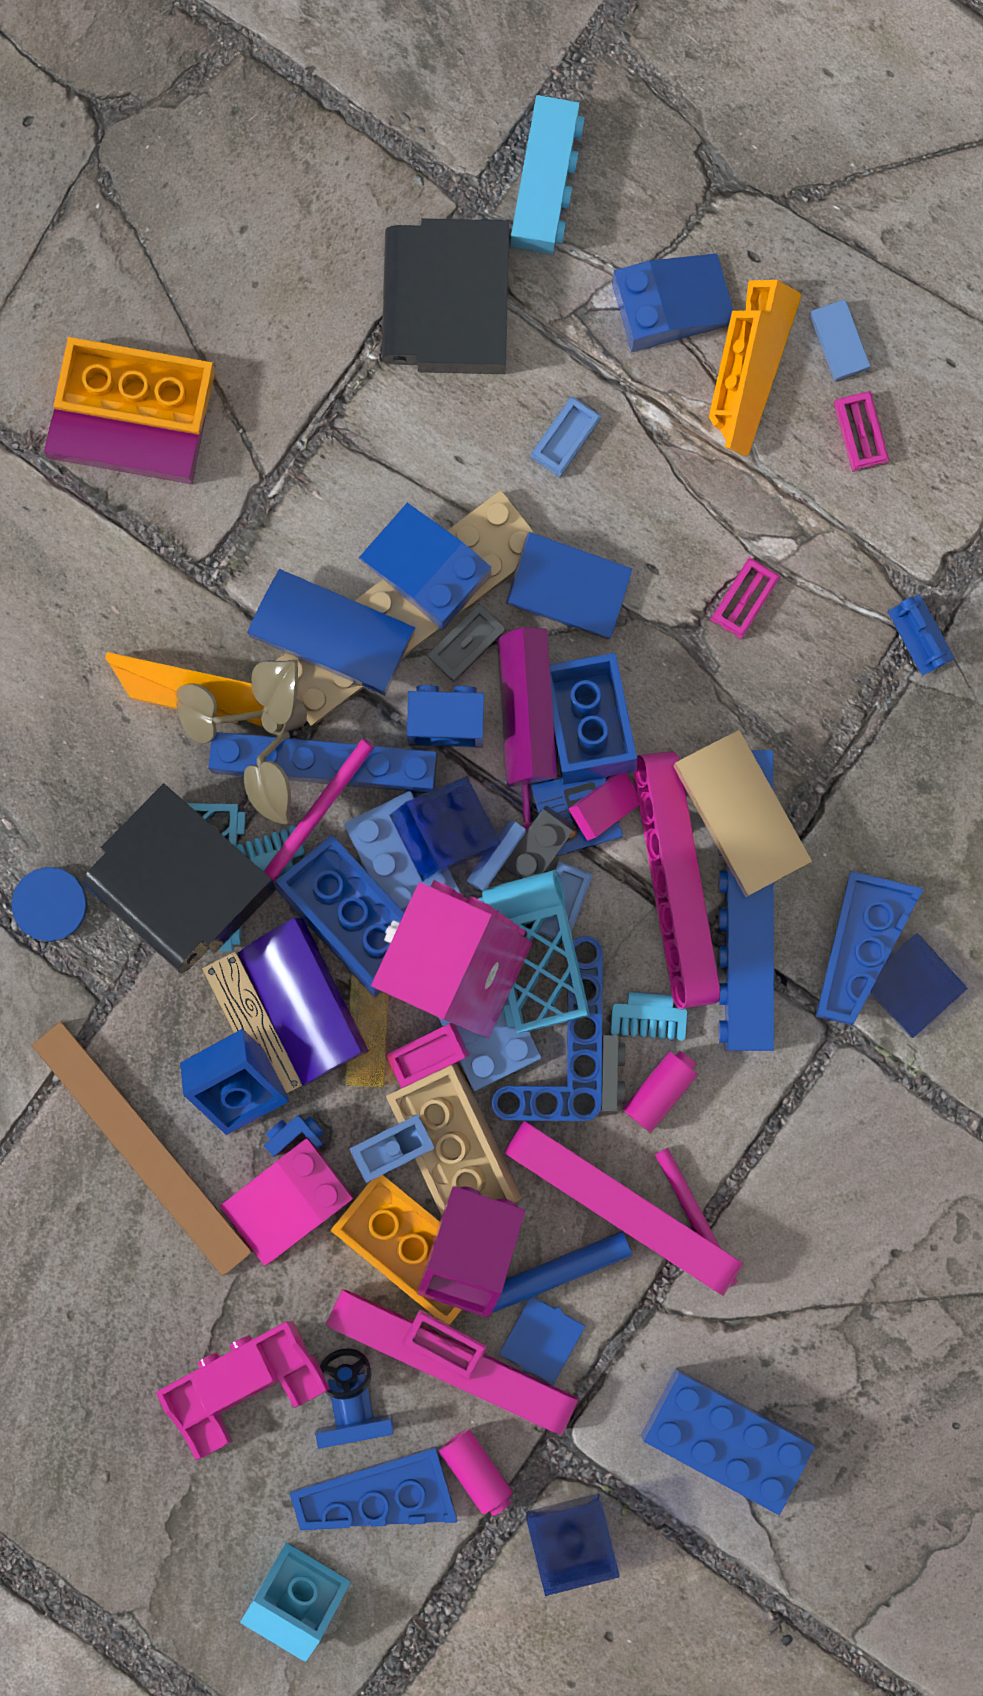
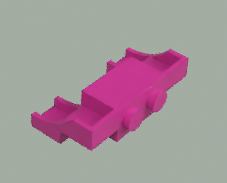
(228, 1380)

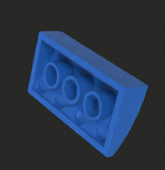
(331, 631)
(342, 907)

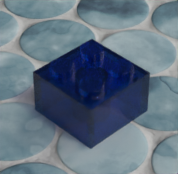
(444, 828)
(572, 1544)

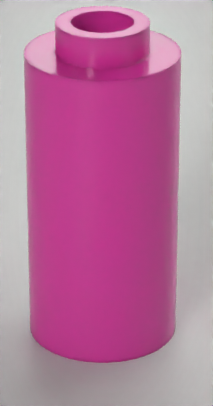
(661, 1090)
(477, 1472)

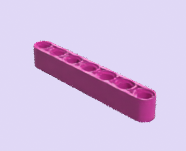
(676, 881)
(623, 1208)
(491, 1380)

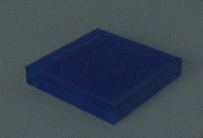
(916, 985)

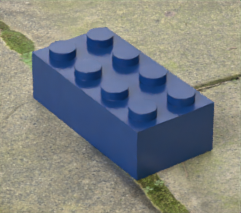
(727, 1441)

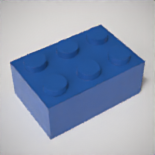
(591, 719)

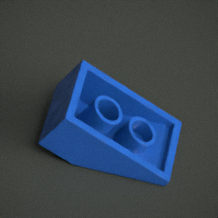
(671, 299)
(426, 565)

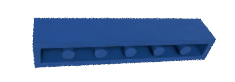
(321, 760)

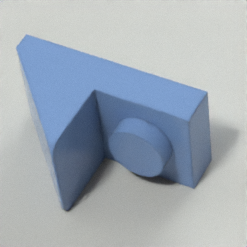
(391, 1148)

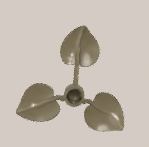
(274, 688)

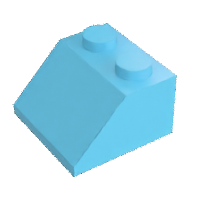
(295, 1602)

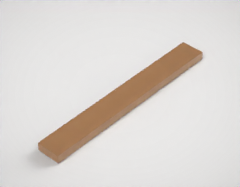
(142, 1148)

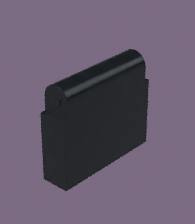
(446, 296)
(177, 880)

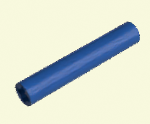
(563, 1270)

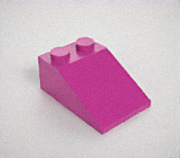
(287, 1201)

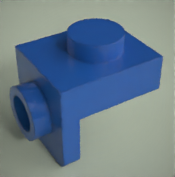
(283, 1134)

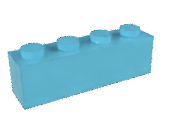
(545, 175)

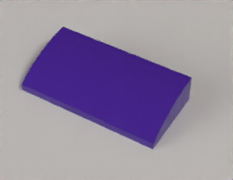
(302, 1001)

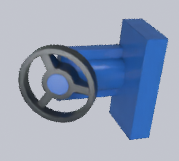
(351, 1403)

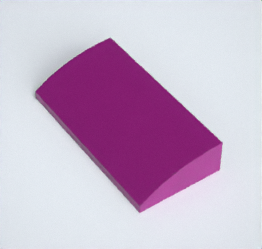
(123, 446)
(526, 706)

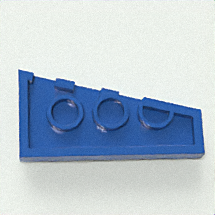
(866, 932)
(387, 1493)

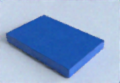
(568, 586)

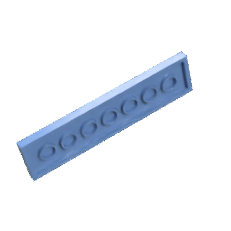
(395, 873)

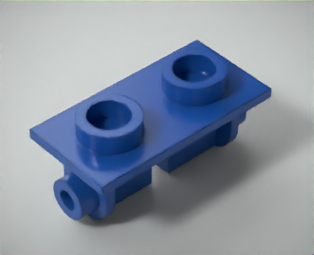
(920, 634)

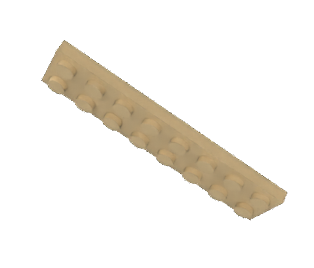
(491, 531)

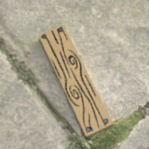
(246, 1011)

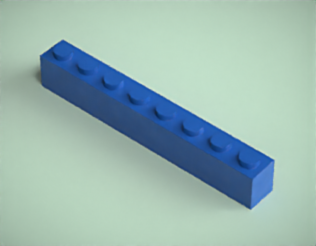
(747, 956)

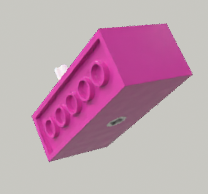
(453, 958)

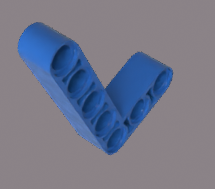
(575, 1047)

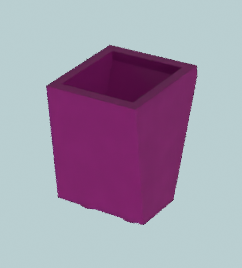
(471, 1251)

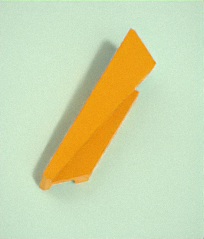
(751, 361)
(158, 685)

